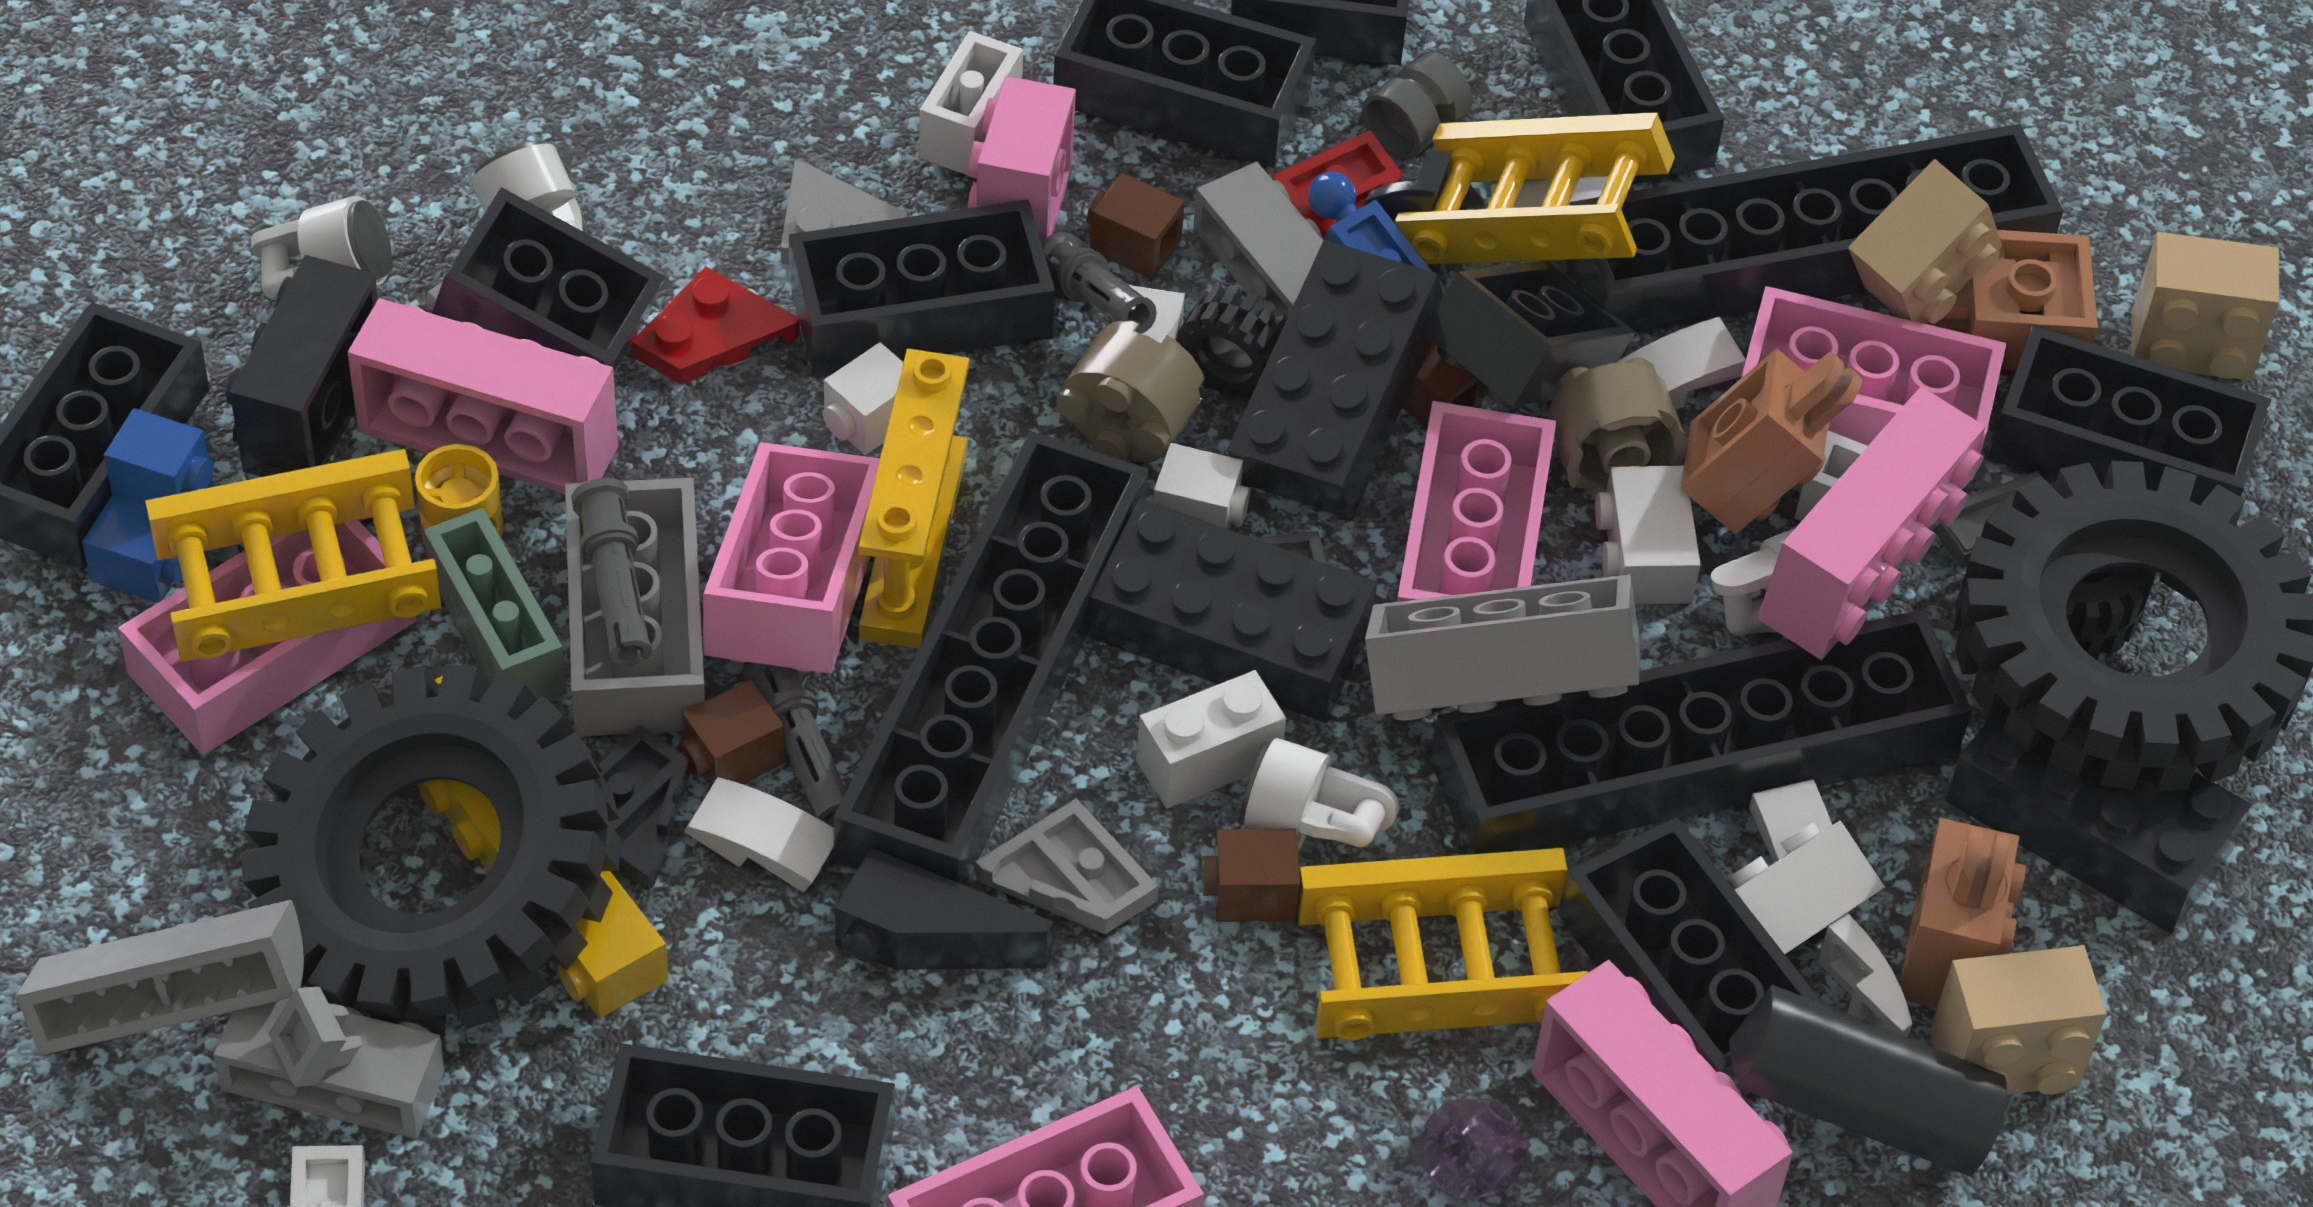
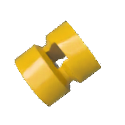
(455, 483)

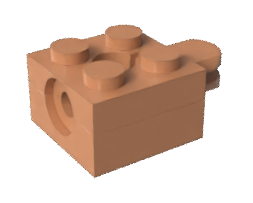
(2035, 274)
(1764, 436)
(1961, 906)

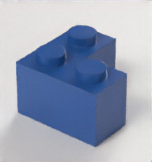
(143, 463)

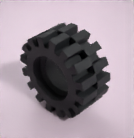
(1231, 338)

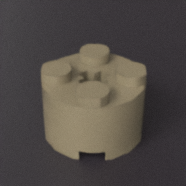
(1132, 393)
(1614, 420)

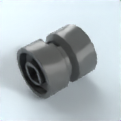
(1415, 102)

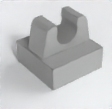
(311, 1037)

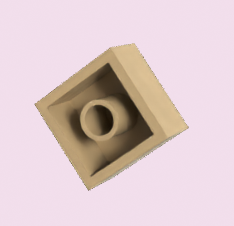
(1927, 246)
(2205, 305)
(2023, 1016)

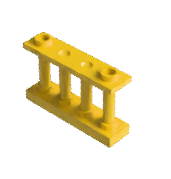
(1537, 150)
(913, 499)
(284, 505)
(1435, 887)

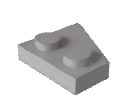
(826, 202)
(1071, 870)

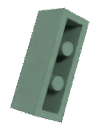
(494, 605)

